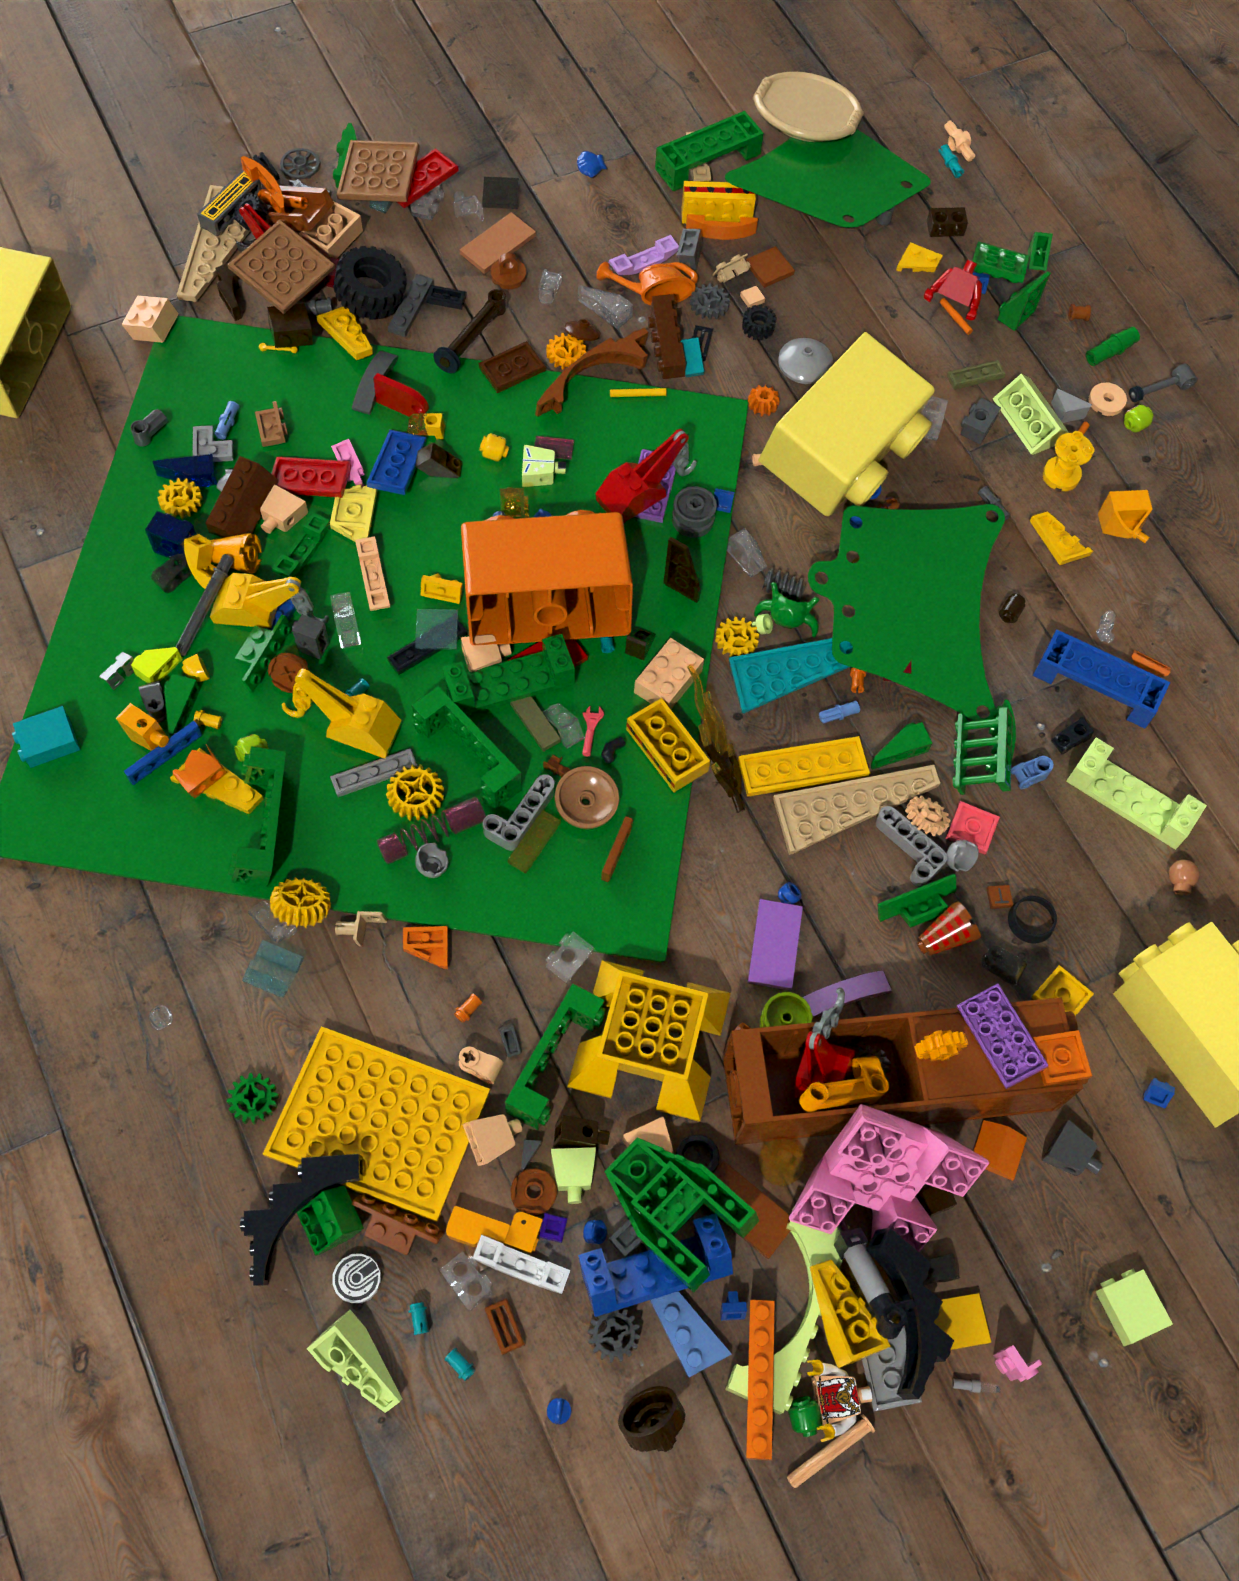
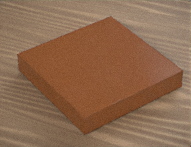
(770, 267)

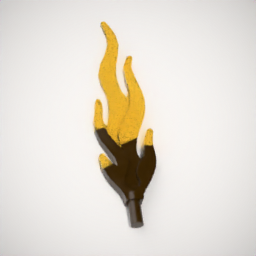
(715, 743)

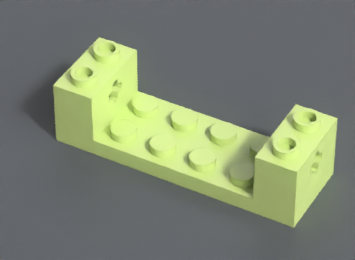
(1133, 797)

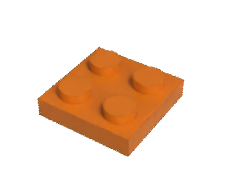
(1064, 1057)

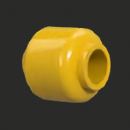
(494, 447)

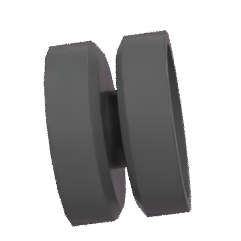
(694, 512)

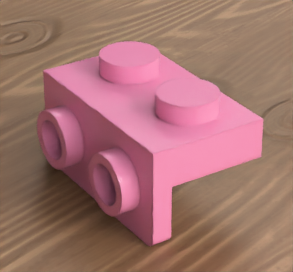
(1012, 1364)

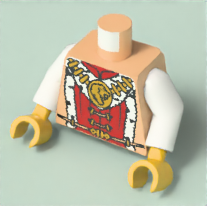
(837, 1398)

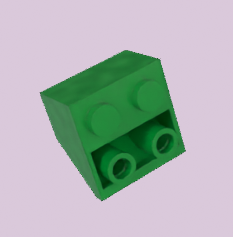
(330, 1220)

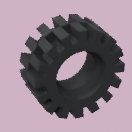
(256, 203)
(760, 314)

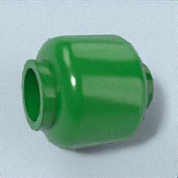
(805, 1416)

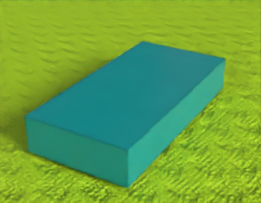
(693, 357)

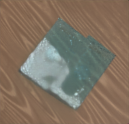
(436, 629)
(273, 969)

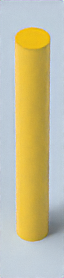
(637, 392)

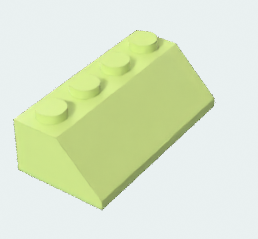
(1030, 414)

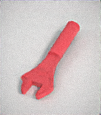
(592, 720)

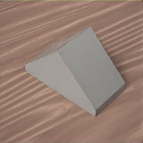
(1069, 407)

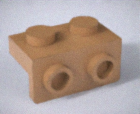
(270, 426)

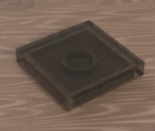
(500, 192)

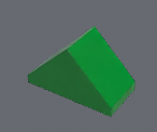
(1039, 251)

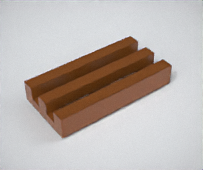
(511, 1347)

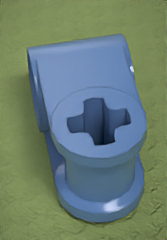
(1029, 773)

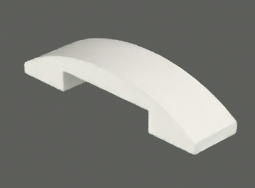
(520, 1265)

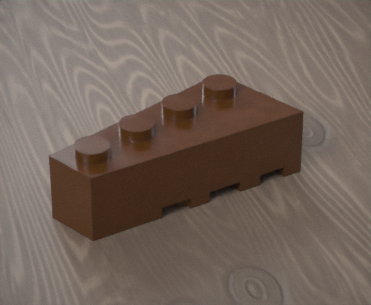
(666, 337)

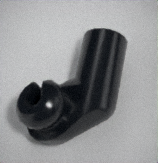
(609, 749)

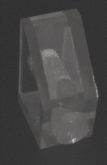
(746, 552)

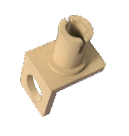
(358, 927)

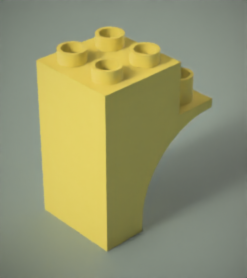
(1189, 1012)

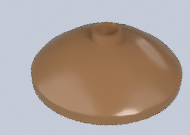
(587, 784)

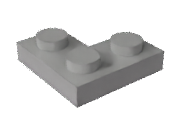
(204, 444)

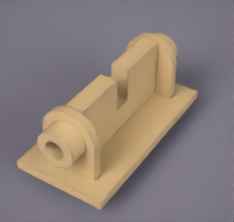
(737, 264)

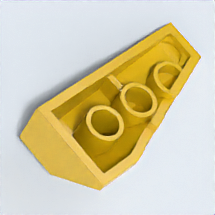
(846, 1321)

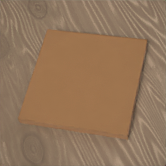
(378, 171)
(281, 266)

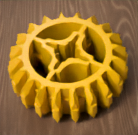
(420, 778)
(300, 902)

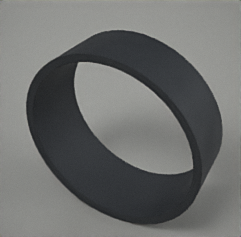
(1023, 935)

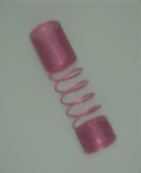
(458, 817)

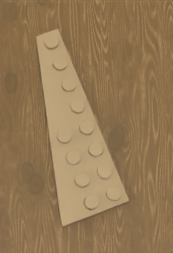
(826, 810)

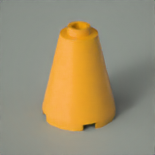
(241, 548)

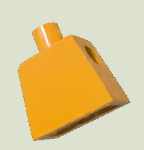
(149, 734)

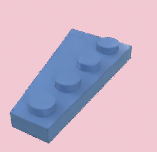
(688, 1334)

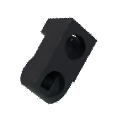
(1072, 736)

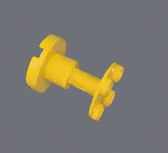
(1064, 469)

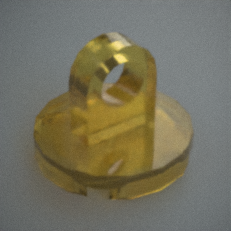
(781, 1162)

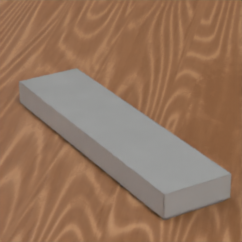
(372, 772)

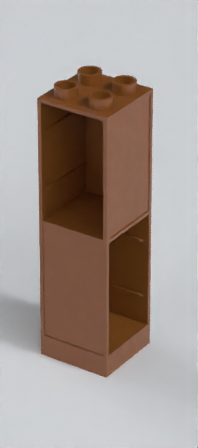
(766, 1060)

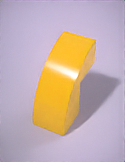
(198, 556)

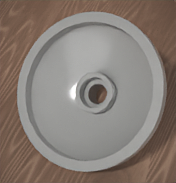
(805, 360)

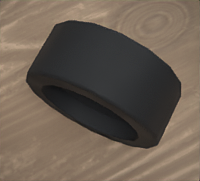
(704, 1141)

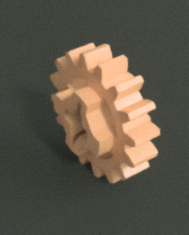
(927, 815)

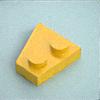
(919, 259)

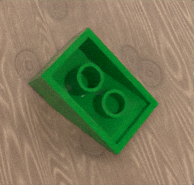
(1023, 303)

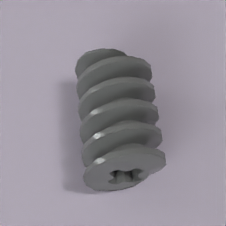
(785, 585)

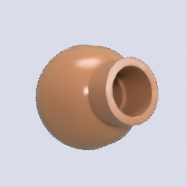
(1183, 876)

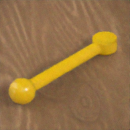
(263, 347)

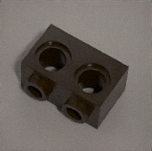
(947, 222)

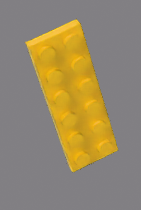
(803, 766)

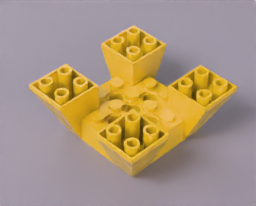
(672, 1059)

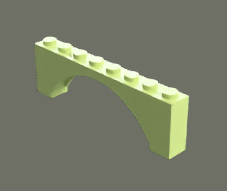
(816, 1248)

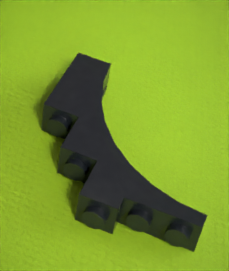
(287, 1199)
(924, 1339)

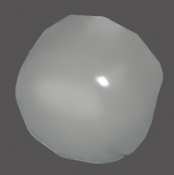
(962, 855)
(431, 860)

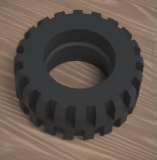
(375, 265)

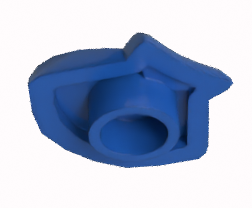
(590, 163)

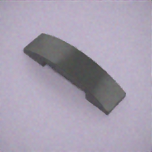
(365, 396)

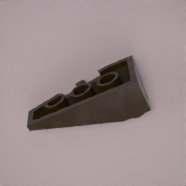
(680, 570)

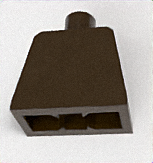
(570, 1132)

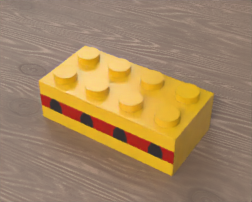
(716, 201)
(667, 745)

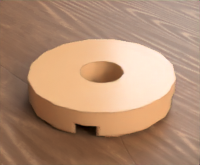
(1111, 391)

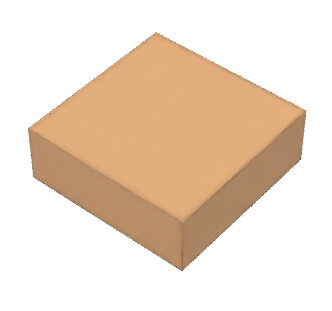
(752, 296)

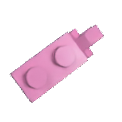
(345, 452)

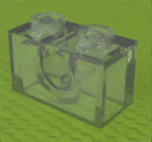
(567, 970)

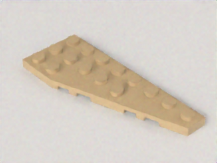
(207, 254)

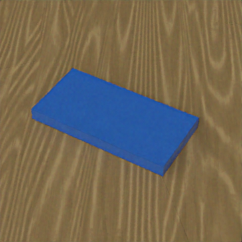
(396, 462)

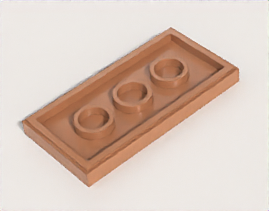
(501, 238)

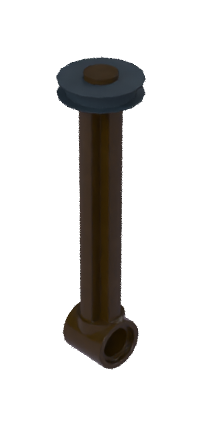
(448, 358)

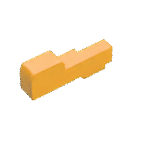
(468, 1227)

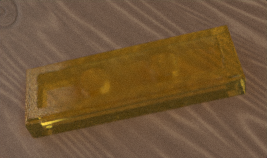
(534, 841)

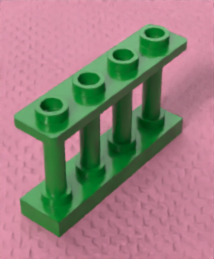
(1002, 758)

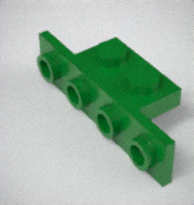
(260, 650)
(919, 904)

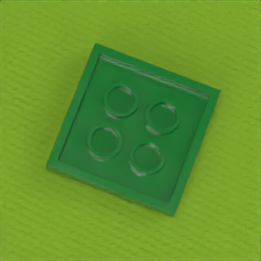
(1000, 262)

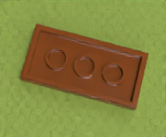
(773, 1220)

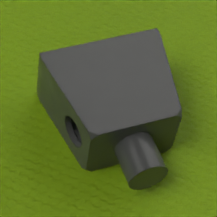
(1072, 1151)

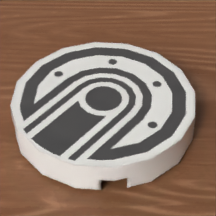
(356, 1278)

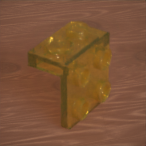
(514, 502)

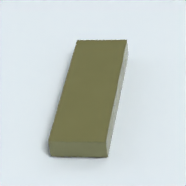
(976, 374)
(536, 723)

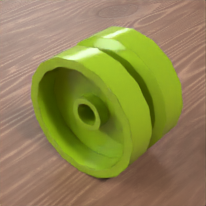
(788, 1007)

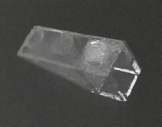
(345, 619)

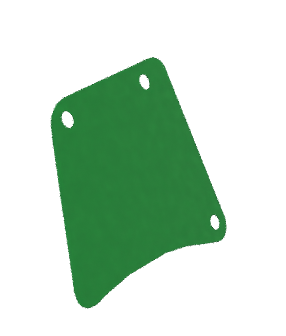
(832, 178)

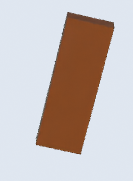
(617, 849)

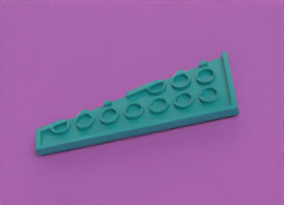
(780, 671)

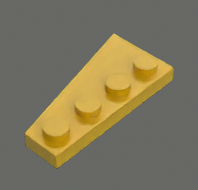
(346, 331)
(231, 791)

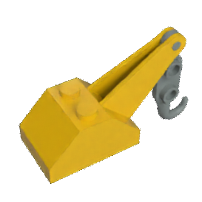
(254, 602)

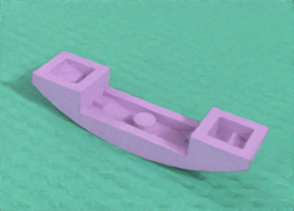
(663, 249)
(855, 989)

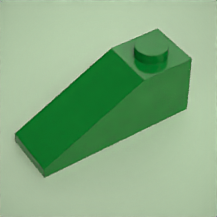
(179, 699)
(909, 742)

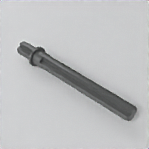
(204, 604)

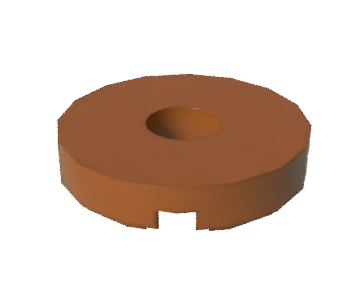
(529, 1178)

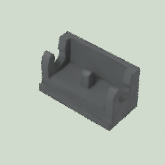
(690, 247)

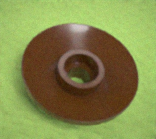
(582, 330)

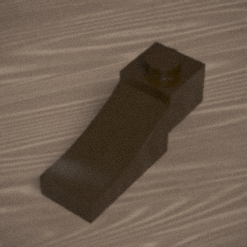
(227, 289)

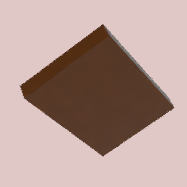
(512, 367)

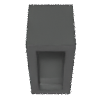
(509, 1040)
(529, 1151)

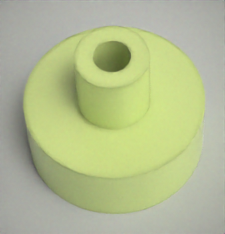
(763, 623)

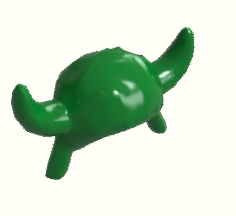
(788, 612)

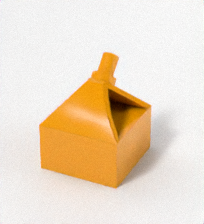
(1125, 514)

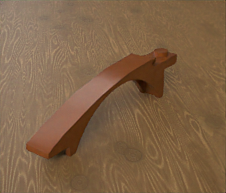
(623, 351)

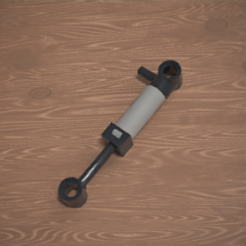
(852, 1247)

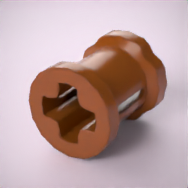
(1079, 312)

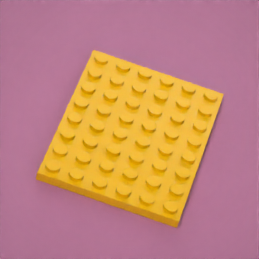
(388, 1111)

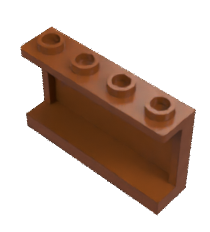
(302, 219)

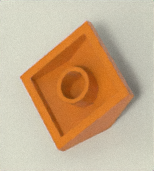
(1001, 1147)

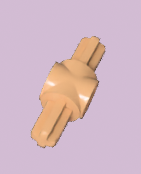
(959, 141)

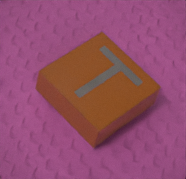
(999, 896)

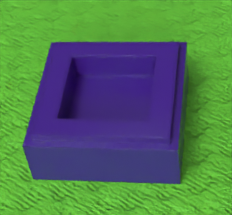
(553, 1227)

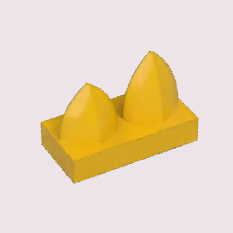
(441, 589)

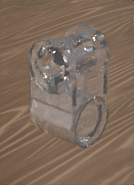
(549, 286)

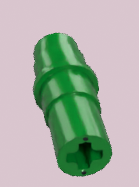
(1114, 345)

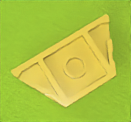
(354, 512)

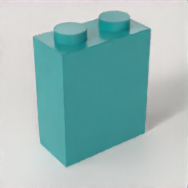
(45, 737)

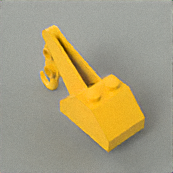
(355, 720)

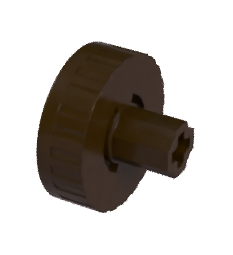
(658, 1429)

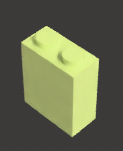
(1133, 1306)

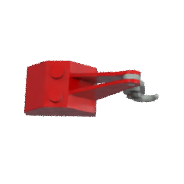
(637, 486)
(822, 1060)

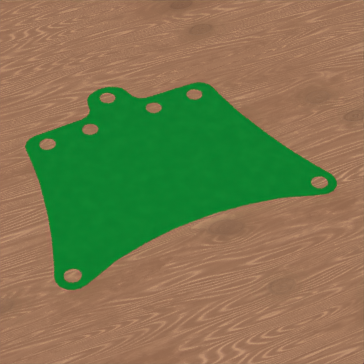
(914, 599)

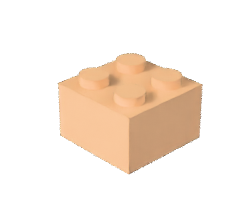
(150, 319)

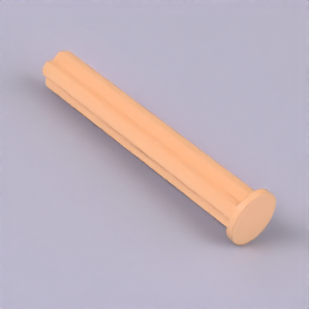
(830, 1452)

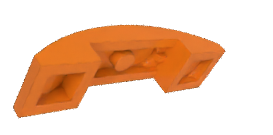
(257, 171)
(721, 229)

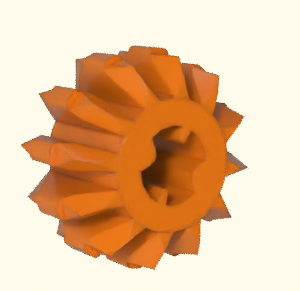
(763, 400)

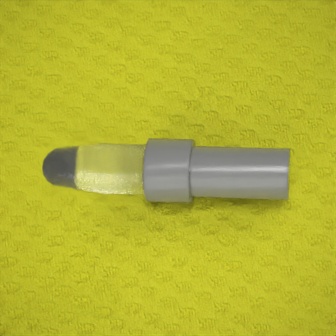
(975, 1386)

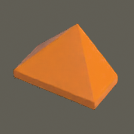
(1149, 664)

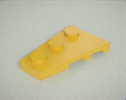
(1058, 541)

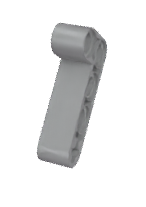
(524, 810)
(908, 842)

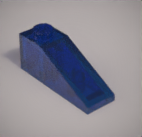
(195, 468)

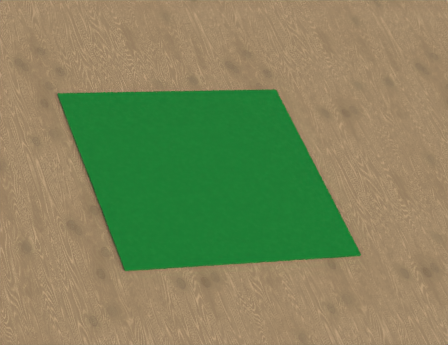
(92, 819)

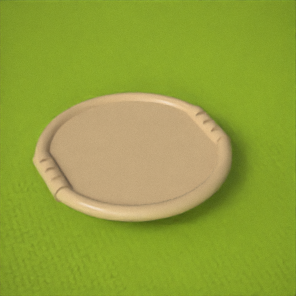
(808, 106)

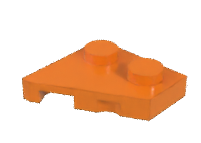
(427, 944)

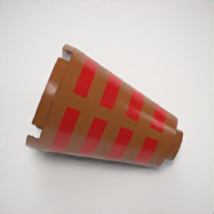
(949, 931)

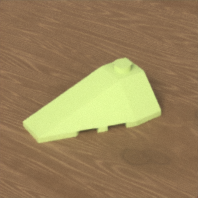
(353, 1355)

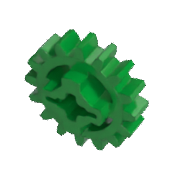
(262, 1097)

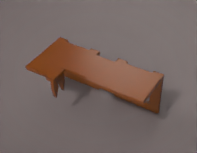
(554, 766)

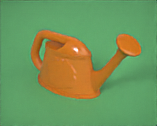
(656, 280)

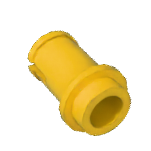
(206, 719)

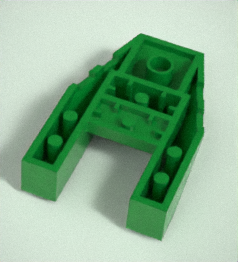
(663, 1193)

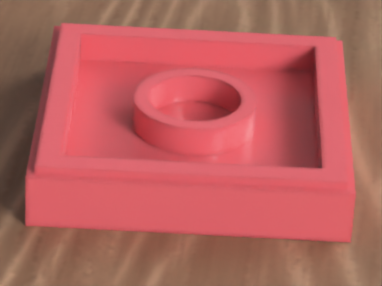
(973, 825)

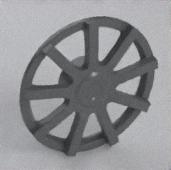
(300, 164)

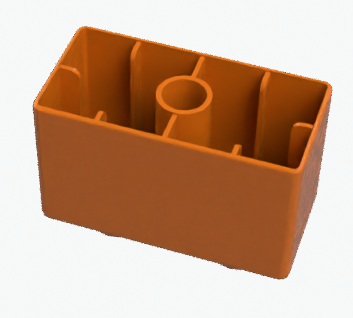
(547, 577)

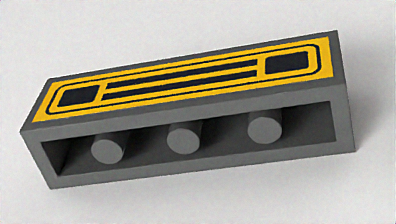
(220, 210)

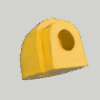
(195, 668)

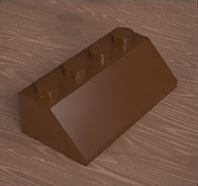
(241, 499)

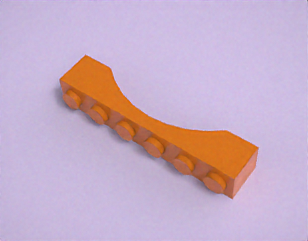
(760, 1380)

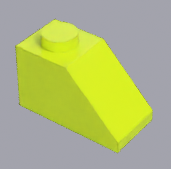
(156, 663)

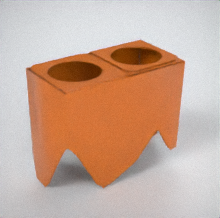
(199, 772)

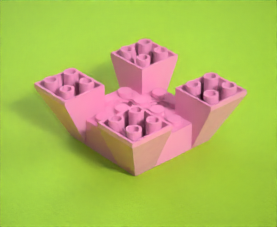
(883, 1166)

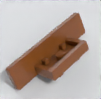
(395, 1227)

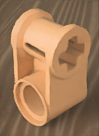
(484, 1066)

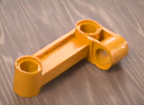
(867, 1087)

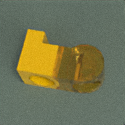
(427, 424)

